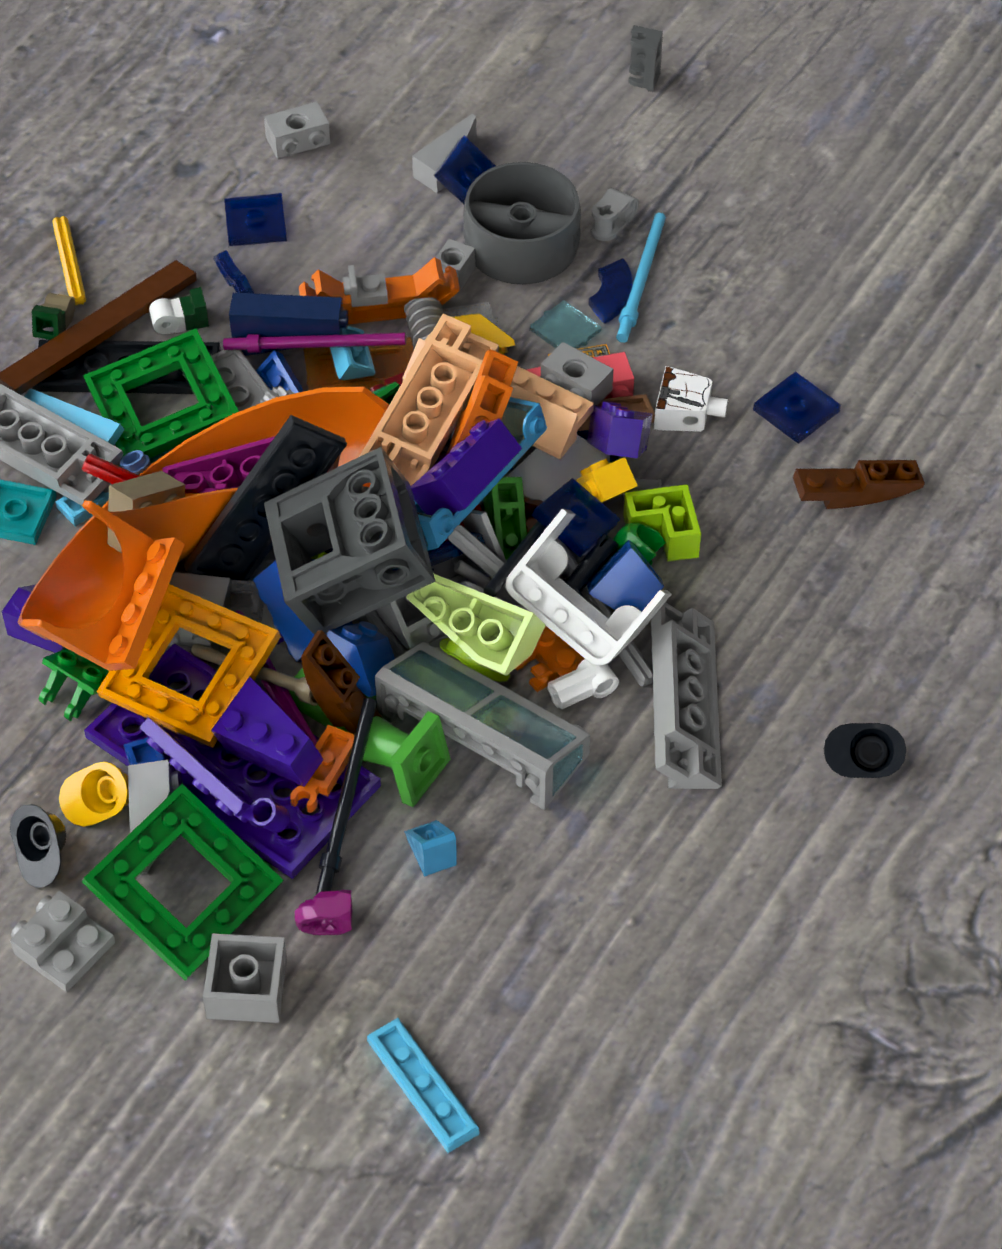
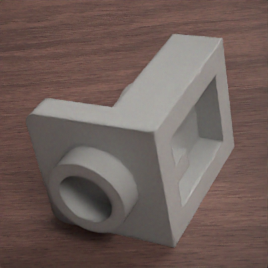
(365, 289)

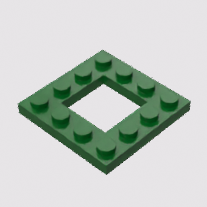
(181, 352)
(119, 890)

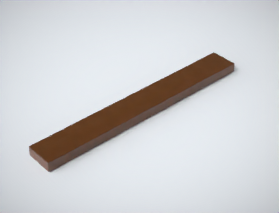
(96, 328)

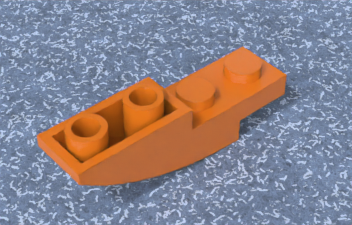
(488, 395)

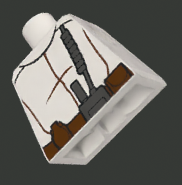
(686, 402)

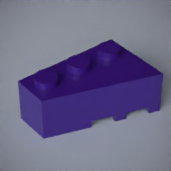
(619, 430)
(466, 469)
(266, 736)

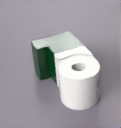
(179, 313)

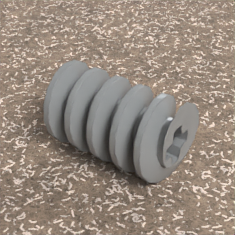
(422, 317)

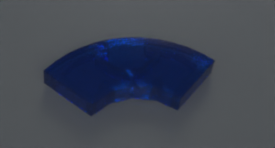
(231, 273)
(614, 292)

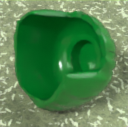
(644, 537)

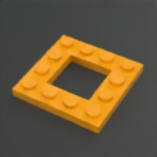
(249, 649)

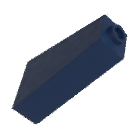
(285, 316)

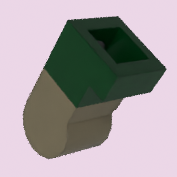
(55, 313)

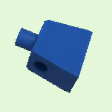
(626, 580)

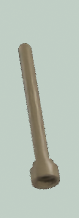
(266, 674)

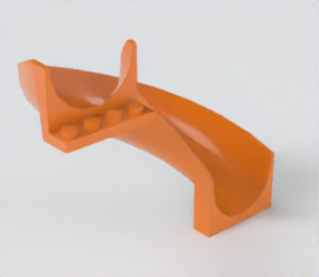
(108, 599)

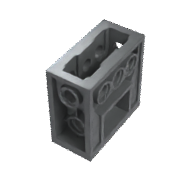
(368, 535)

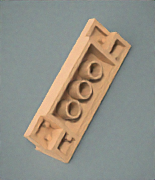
(431, 398)
(561, 409)

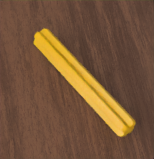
(69, 259)

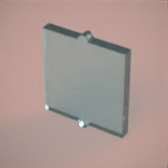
(565, 325)

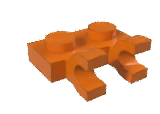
(554, 660)

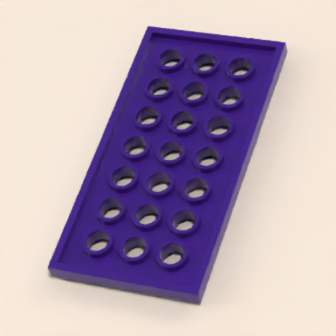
(284, 854)

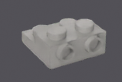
(60, 940)

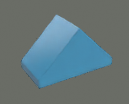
(433, 847)

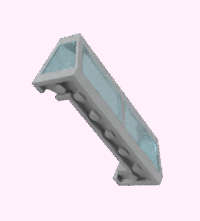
(484, 718)

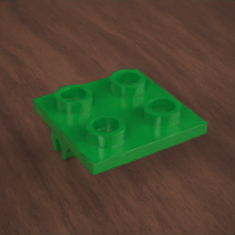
(69, 664)

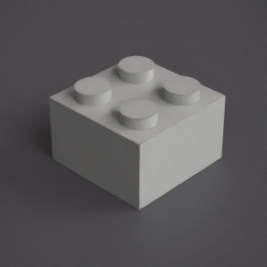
(245, 978)

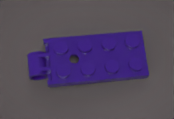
(213, 781)

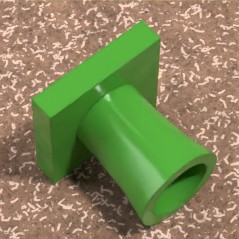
(413, 757)

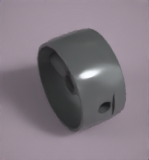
(508, 232)

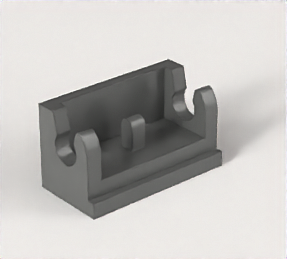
(645, 57)

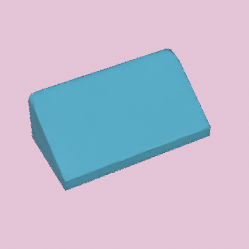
(352, 361)

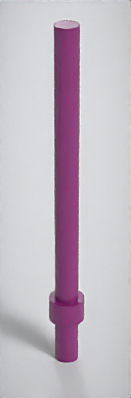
(255, 343)

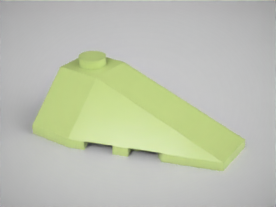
(481, 625)

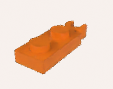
(335, 749)

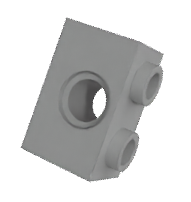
(297, 130)
(578, 373)

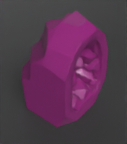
(326, 913)

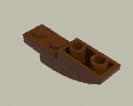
(865, 484)
(333, 682)

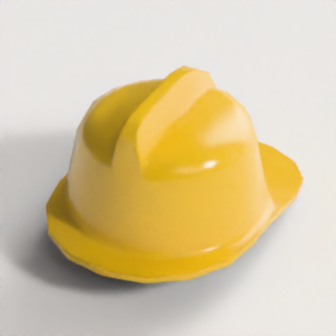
(94, 794)

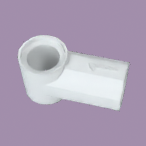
(582, 683)

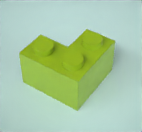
(671, 514)

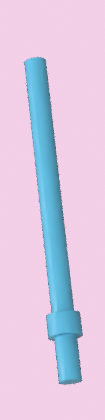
(629, 314)

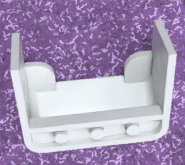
(564, 611)

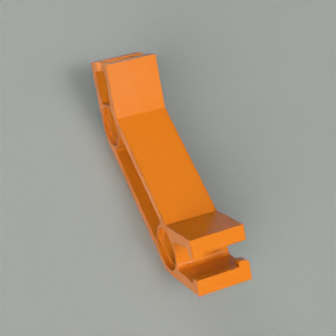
(425, 283)

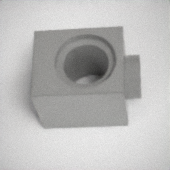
(460, 258)

